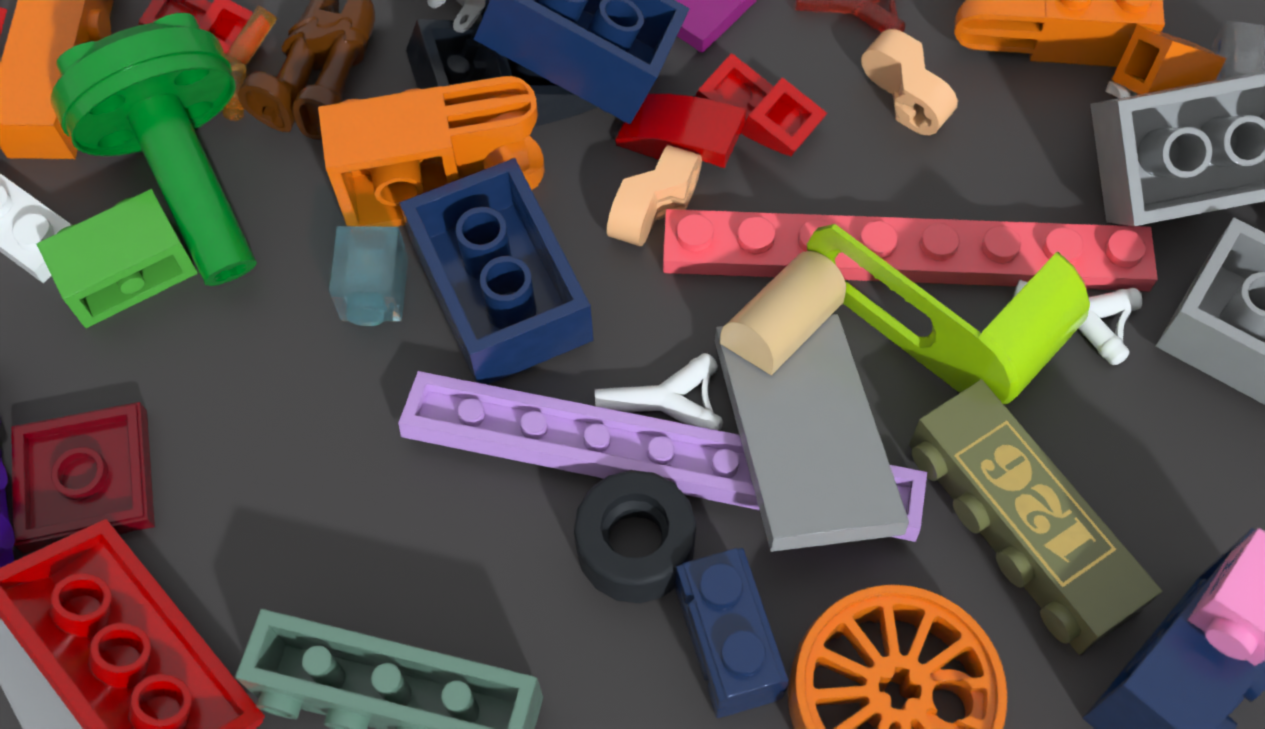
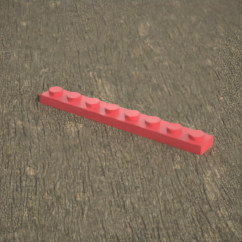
(916, 247)

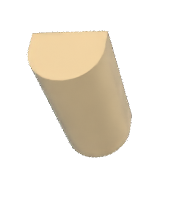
(786, 311)

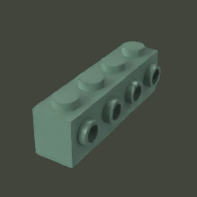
(377, 681)

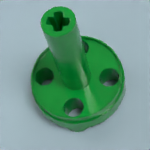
(149, 95)

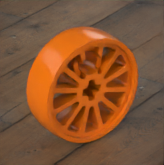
(981, 692)

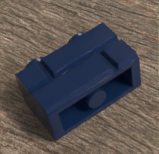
(730, 632)

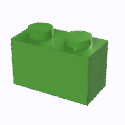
(116, 258)

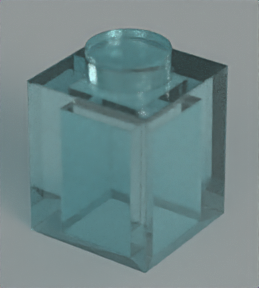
(368, 274)

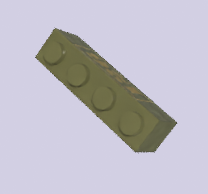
(1031, 518)

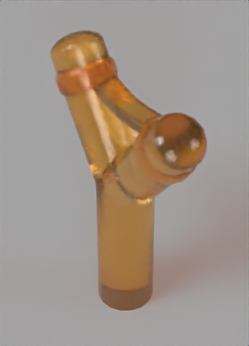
(242, 52)

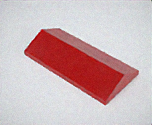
(116, 639)

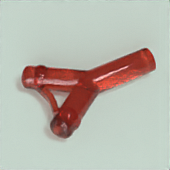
(863, 9)

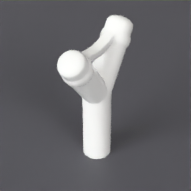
(1096, 331)
(669, 395)

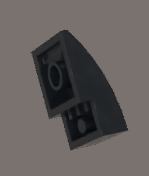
(448, 58)

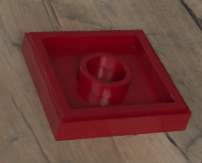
(79, 473)

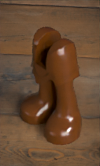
(315, 42)

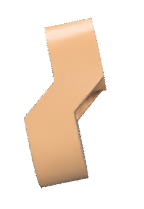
(919, 96)
(649, 194)

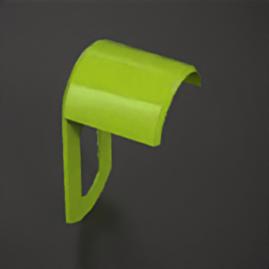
(1005, 352)

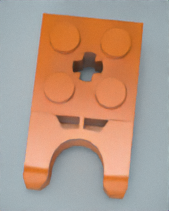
(1057, 29)
(424, 139)

